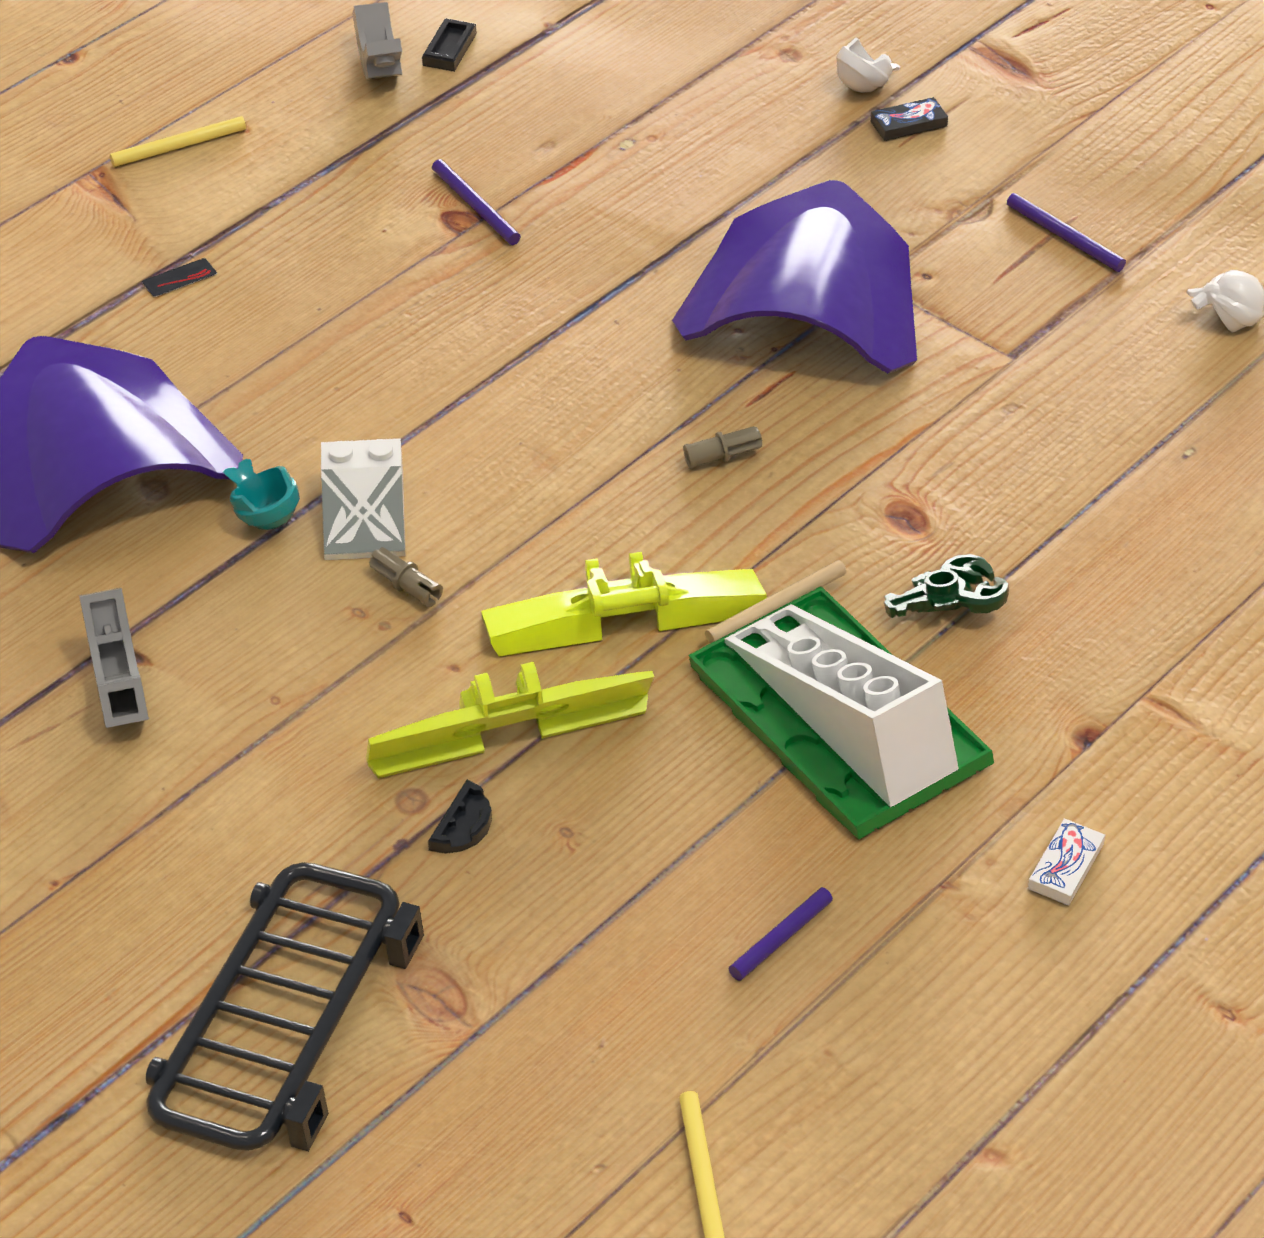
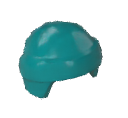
(264, 497)

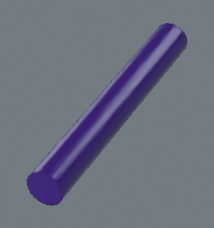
(780, 934)

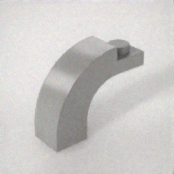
(375, 41)
(113, 658)

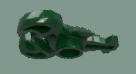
(951, 589)

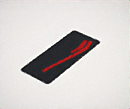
(179, 277)

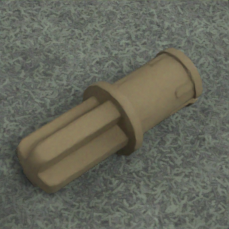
(722, 446)
(405, 576)

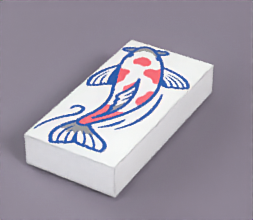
(1066, 862)

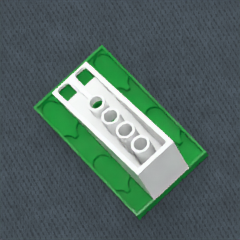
(842, 711)

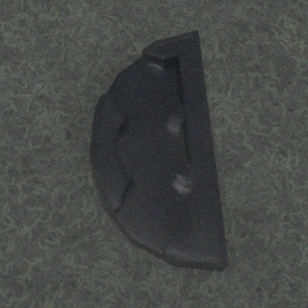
(464, 821)

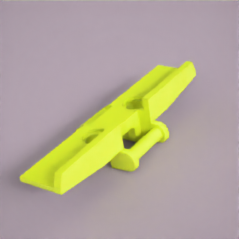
(576, 614)
(556, 710)

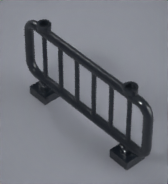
(299, 1103)

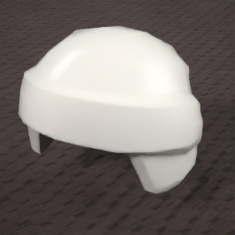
(860, 71)
(1235, 297)

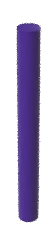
(476, 202)
(1066, 232)

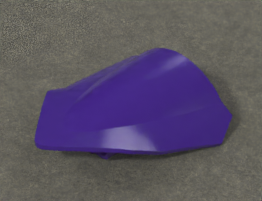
(814, 261)
(84, 421)

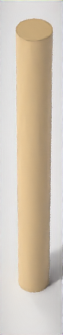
(819, 578)

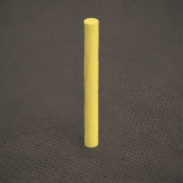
(177, 141)
(701, 1165)

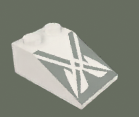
(362, 498)

